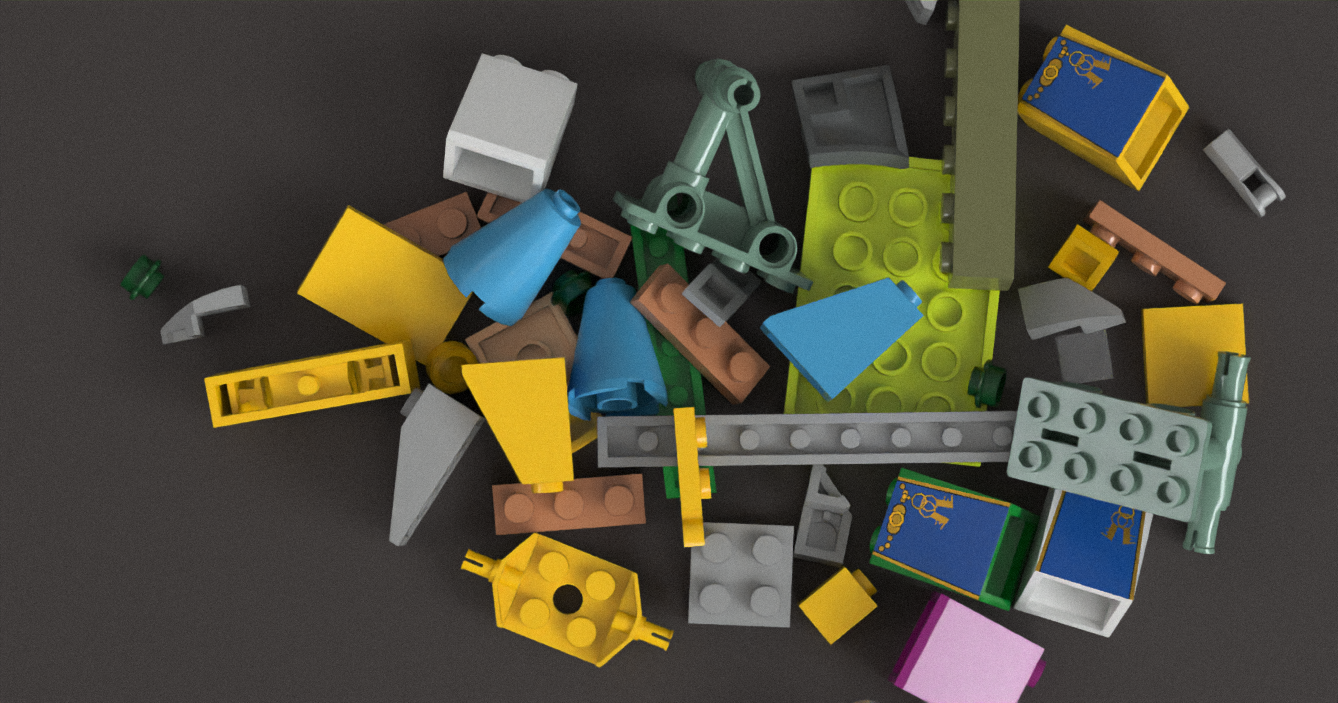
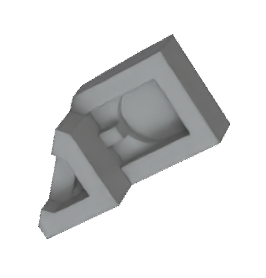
(1065, 305)
(188, 322)
(823, 521)

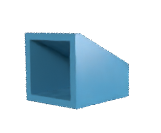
(843, 333)

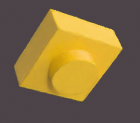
(1083, 258)

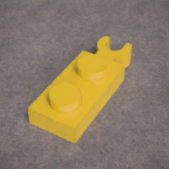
(693, 482)

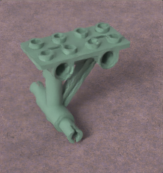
(707, 218)
(1136, 452)

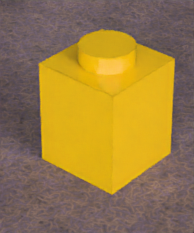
(839, 603)

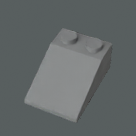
(429, 449)

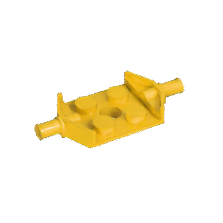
(525, 603)

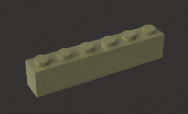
(982, 144)

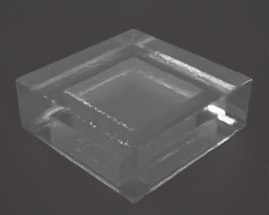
(1084, 357)

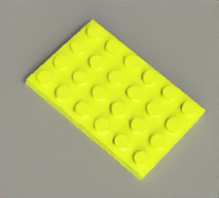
(883, 225)

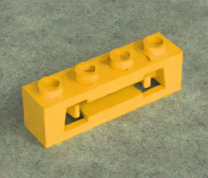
(312, 383)

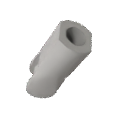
(1237, 166)

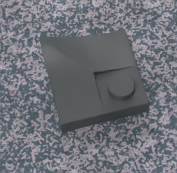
(851, 118)

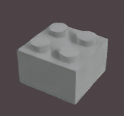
(742, 575)

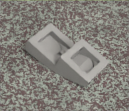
(720, 291)

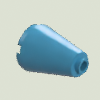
(514, 254)
(614, 357)

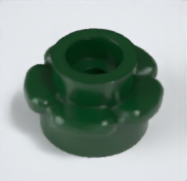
(142, 278)
(571, 291)
(987, 384)

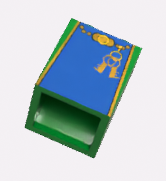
(954, 538)

